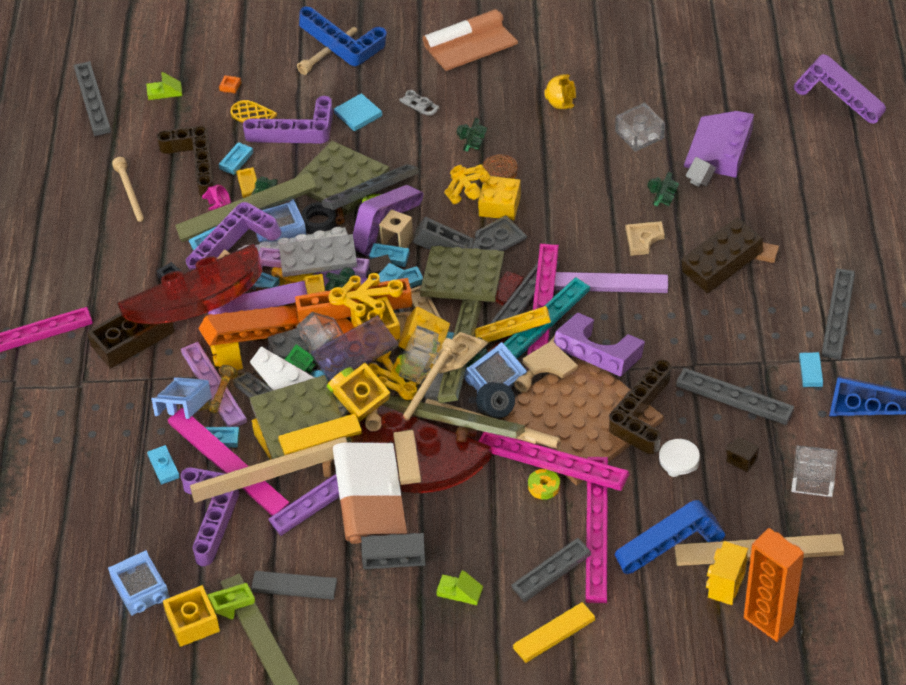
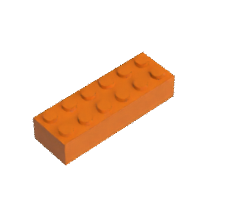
(773, 584)

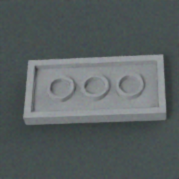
(317, 255)

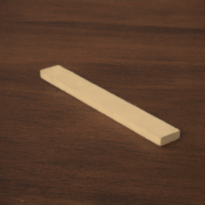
(264, 471)
(811, 546)

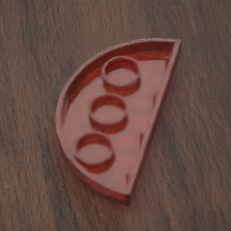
(197, 291)
(440, 457)

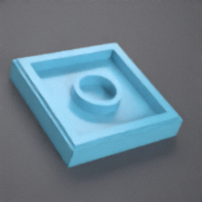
(358, 112)

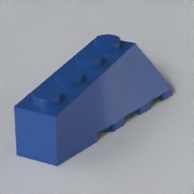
(866, 398)

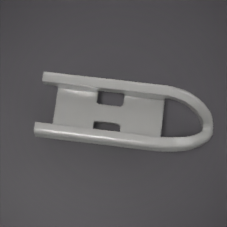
(422, 103)

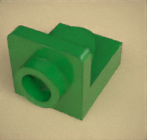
(301, 359)

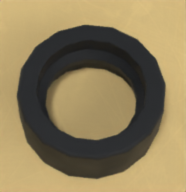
(317, 209)

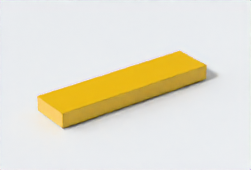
(513, 324)
(319, 434)
(554, 632)

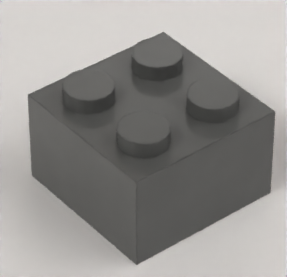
(284, 342)

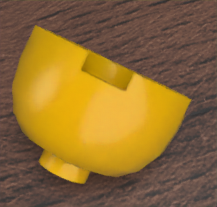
(561, 92)

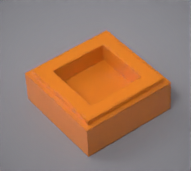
(230, 84)

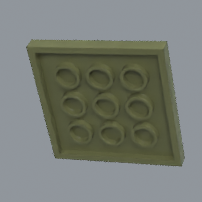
(339, 169)
(462, 273)
(293, 409)

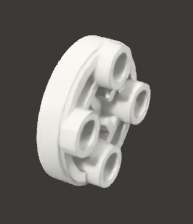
(679, 457)

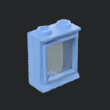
(288, 219)
(495, 366)
(185, 391)
(138, 583)

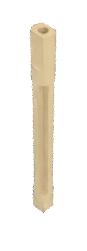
(529, 435)

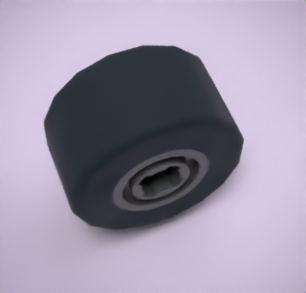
(488, 399)

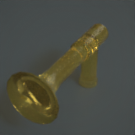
(228, 372)

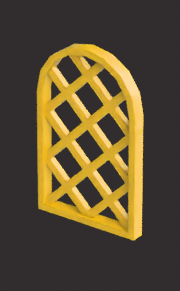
(273, 114)

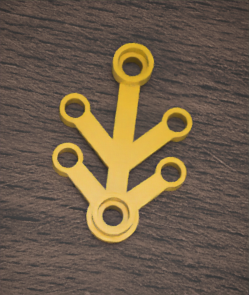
(472, 190)
(342, 295)
(405, 389)

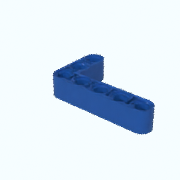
(338, 41)
(667, 534)

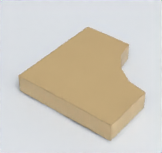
(642, 236)
(550, 359)

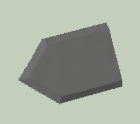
(498, 235)

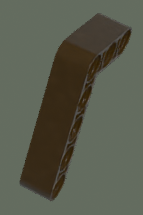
(190, 139)
(624, 417)

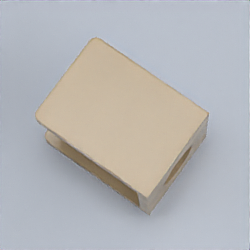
(404, 229)

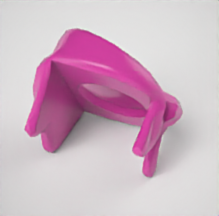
(216, 195)

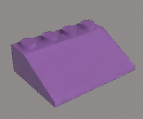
(722, 141)

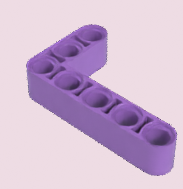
(843, 86)
(293, 129)
(375, 210)
(230, 230)
(264, 298)
(216, 517)

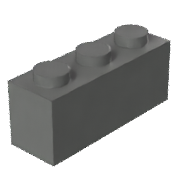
(393, 551)

